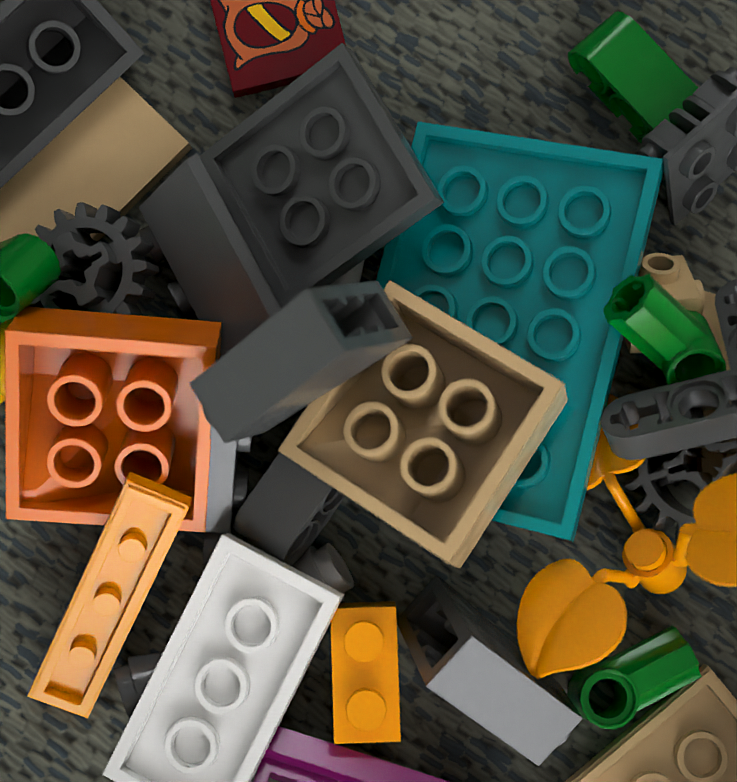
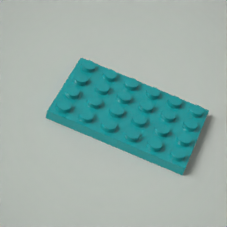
(530, 261)

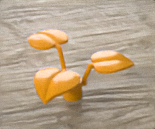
(577, 618)

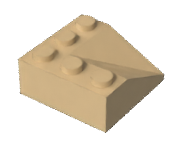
(430, 430)

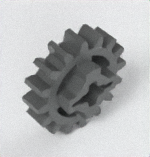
(93, 272)

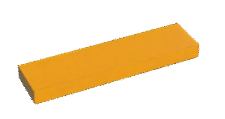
(109, 594)

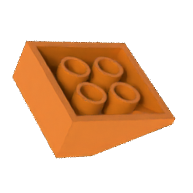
(103, 400)

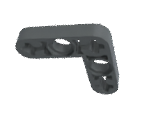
(649, 406)

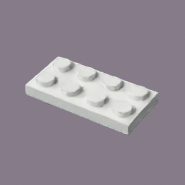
(226, 671)

